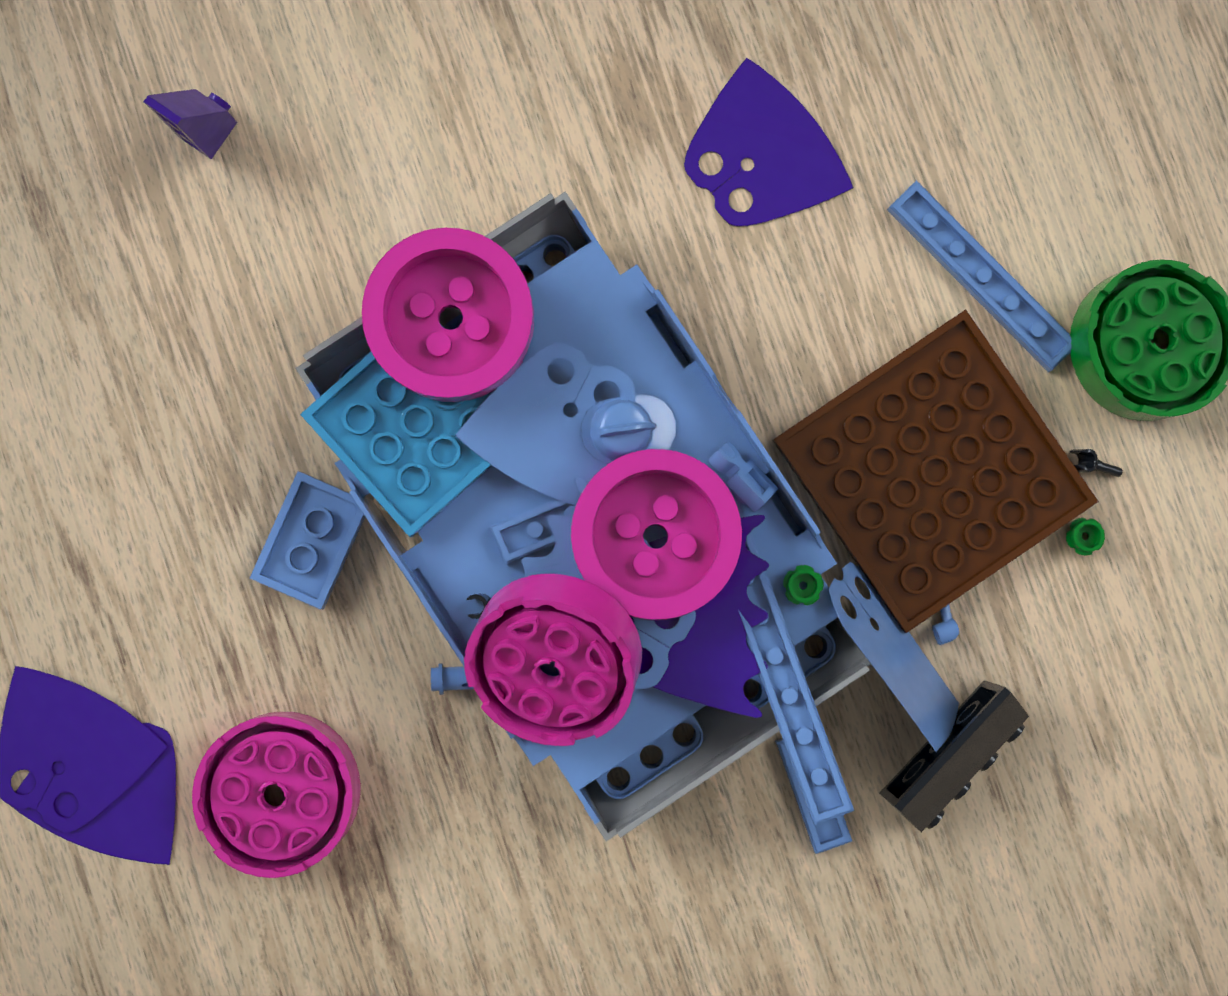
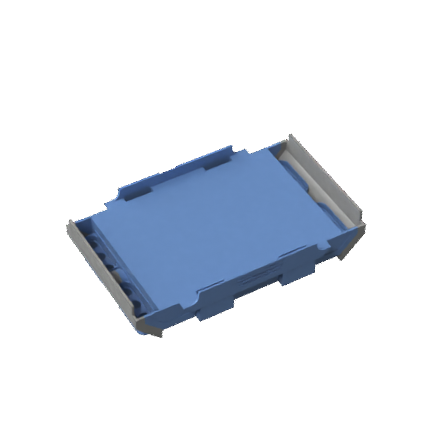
(634, 329)

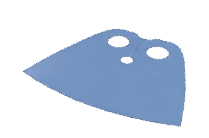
(525, 427)

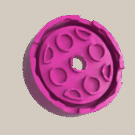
(414, 288)
(667, 492)
(560, 622)
(317, 783)

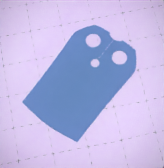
(896, 658)

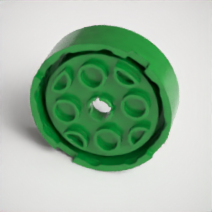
(1115, 348)

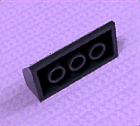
(935, 778)

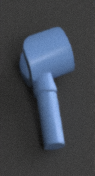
(946, 630)

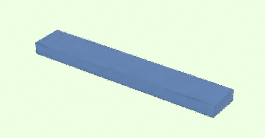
(982, 276)

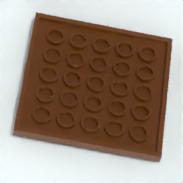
(935, 471)

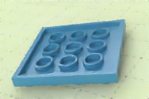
(398, 442)

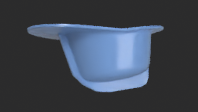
(623, 427)

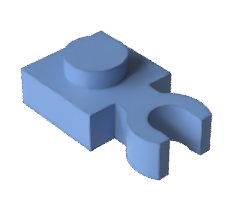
(745, 478)

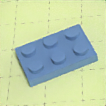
(309, 541)

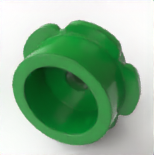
(1095, 536)
(794, 578)

